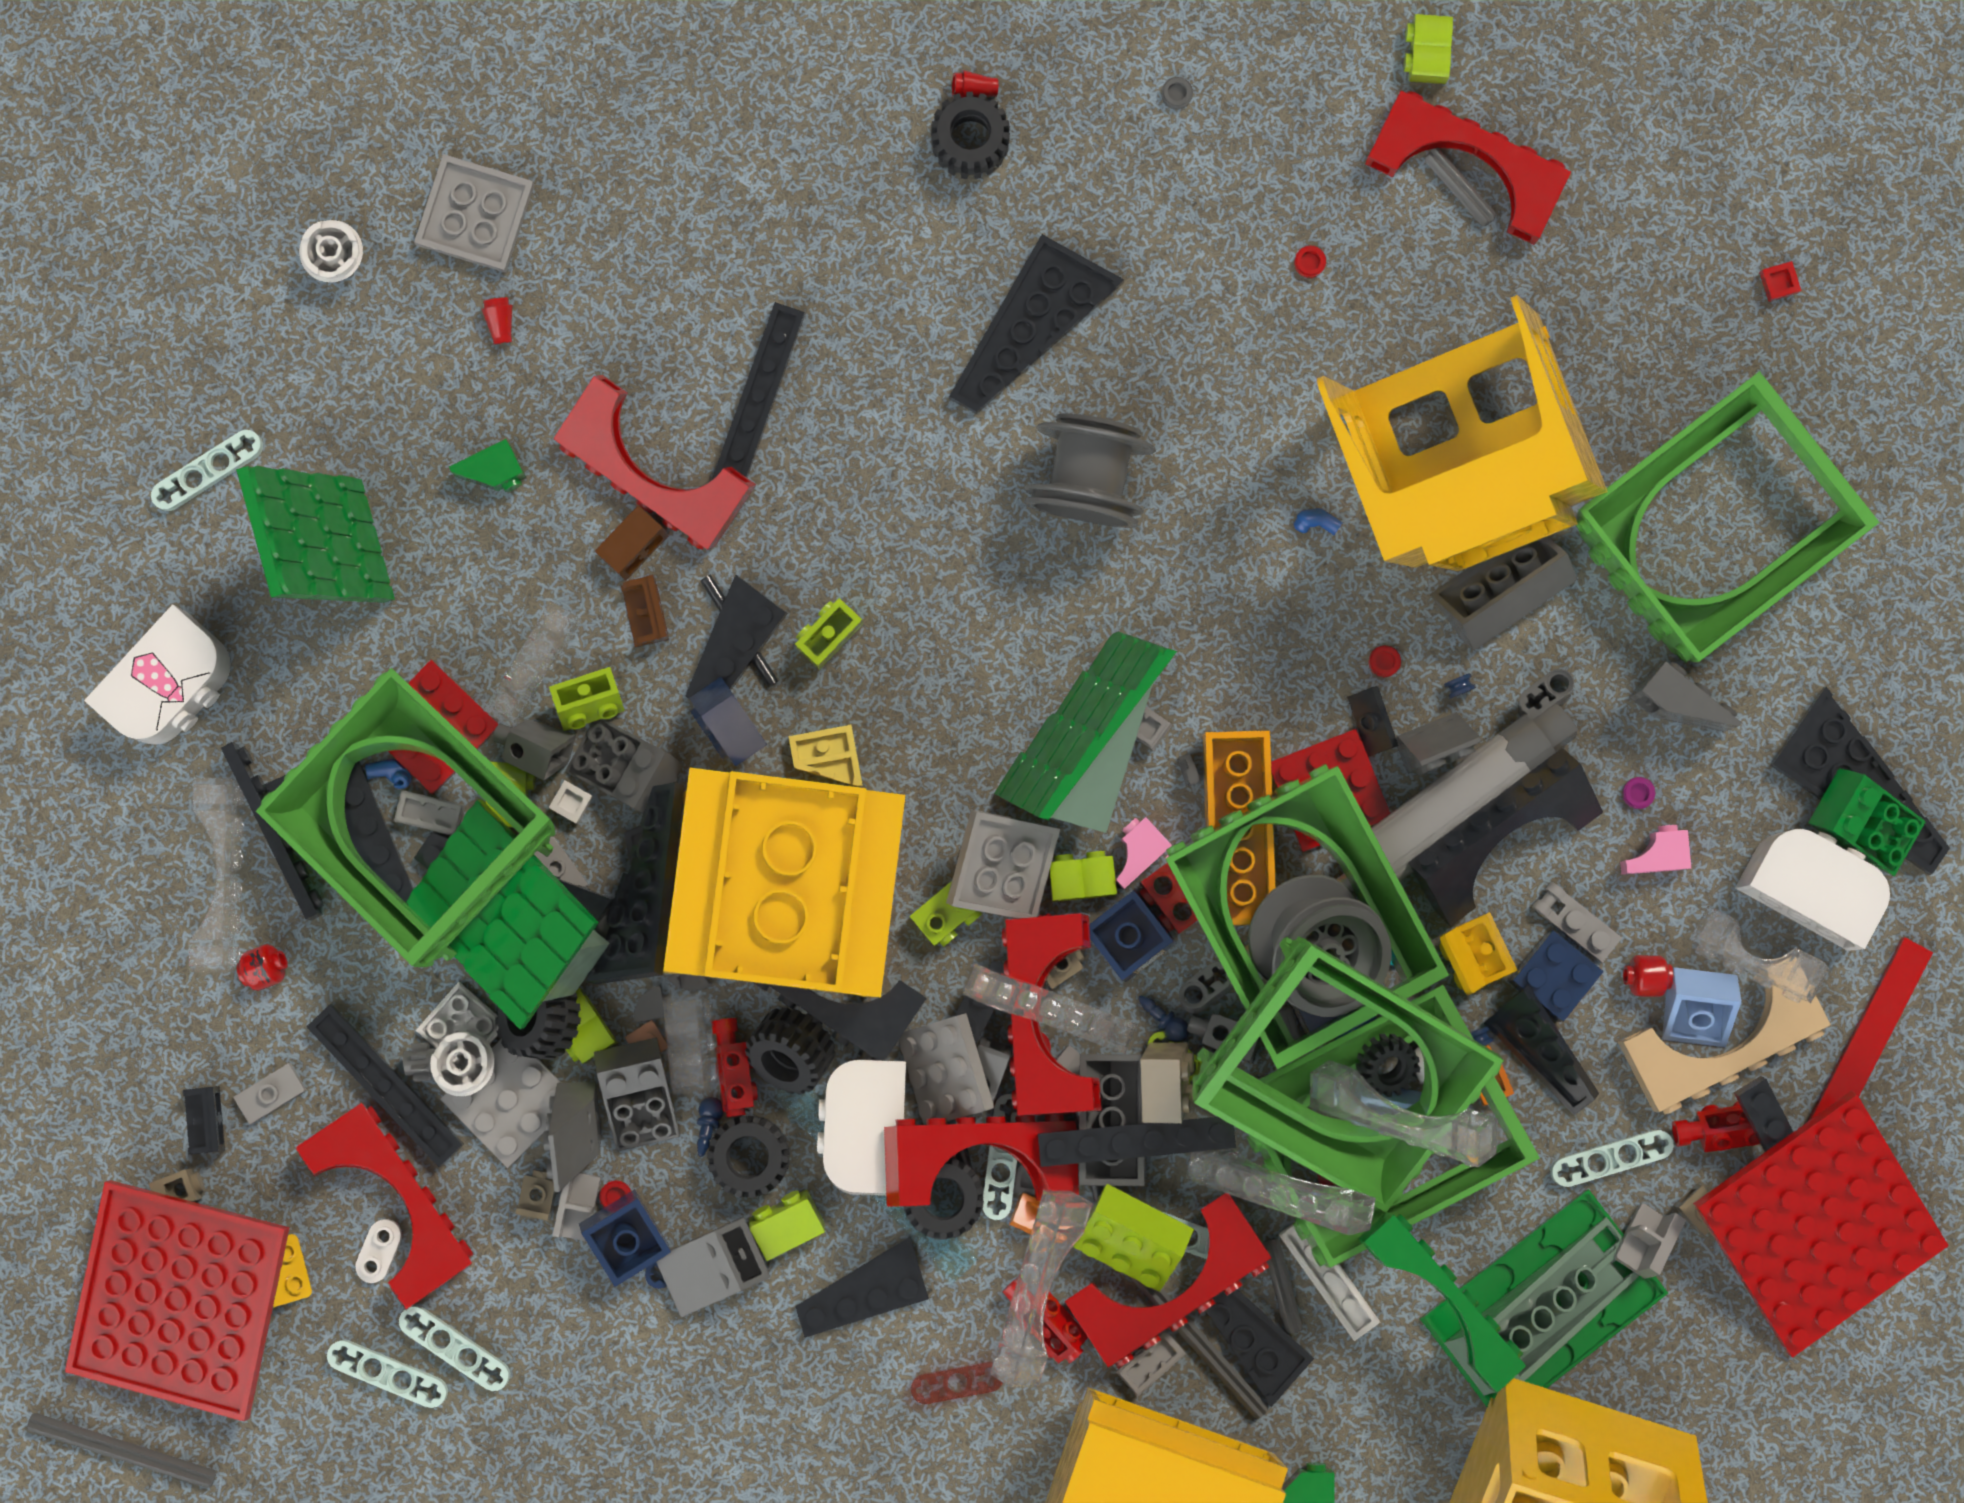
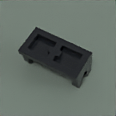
(204, 1120)

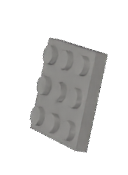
(474, 213)
(1003, 865)
(946, 1069)
(511, 1107)

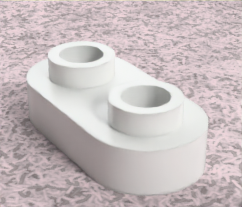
(380, 1252)

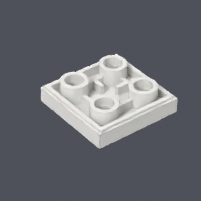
(459, 1013)

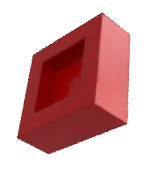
(1780, 281)

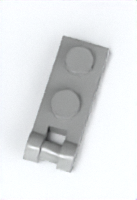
(1577, 923)

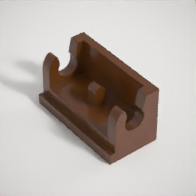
(632, 542)
(645, 611)

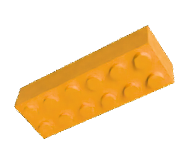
(1234, 775)

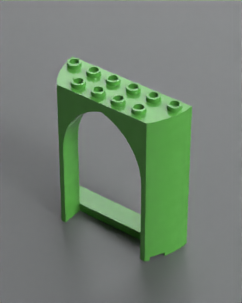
(1701, 625)
(311, 814)
(1331, 816)
(1293, 1080)
(1331, 1147)

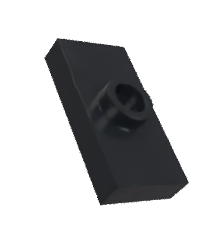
(1372, 721)

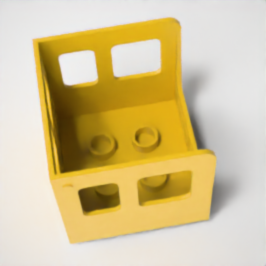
(1488, 484)
(784, 882)
(1569, 1450)
(1148, 1457)

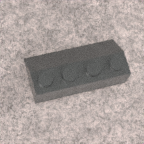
(1503, 590)
(1120, 1106)

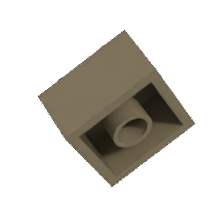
(1166, 1082)

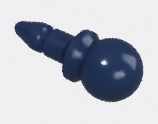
(1174, 1027)
(710, 1112)

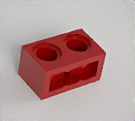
(1166, 902)

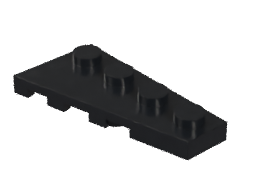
(737, 636)
(1538, 1044)
(872, 1289)
(1259, 1343)

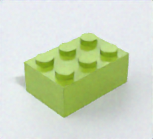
(1134, 1238)

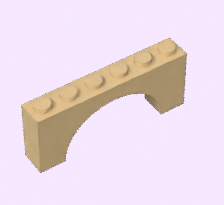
(1672, 1077)

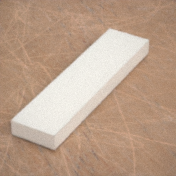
(1333, 1286)

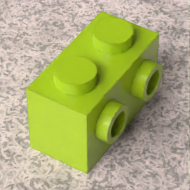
(828, 633)
(586, 699)
(939, 919)
(786, 1224)

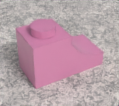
(1143, 847)
(1665, 852)

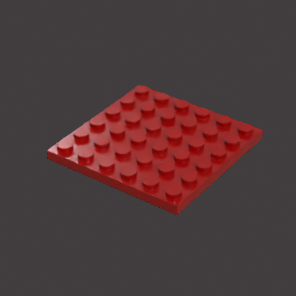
(1821, 1224)
(177, 1300)

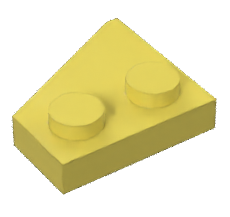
(827, 754)

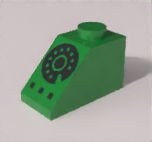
(491, 468)
(1310, 1485)

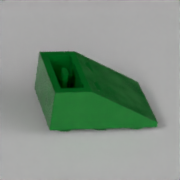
(1867, 820)

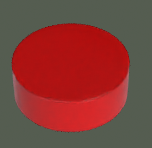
(1310, 261)
(1384, 661)
(613, 1191)

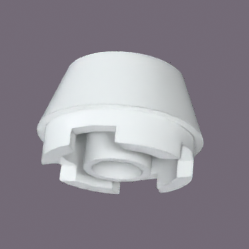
(330, 251)
(462, 1063)

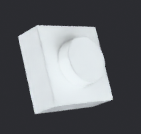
(571, 802)

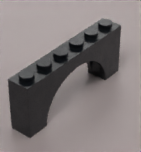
(1452, 863)
(869, 1025)

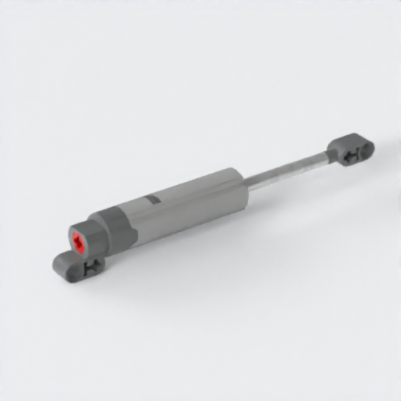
(1451, 797)

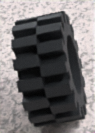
(1377, 1053)

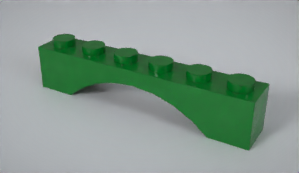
(1487, 1352)

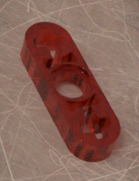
(934, 1394)

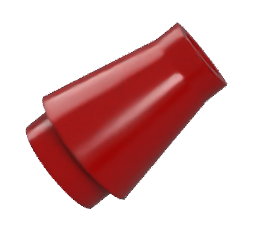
(975, 83)
(498, 319)

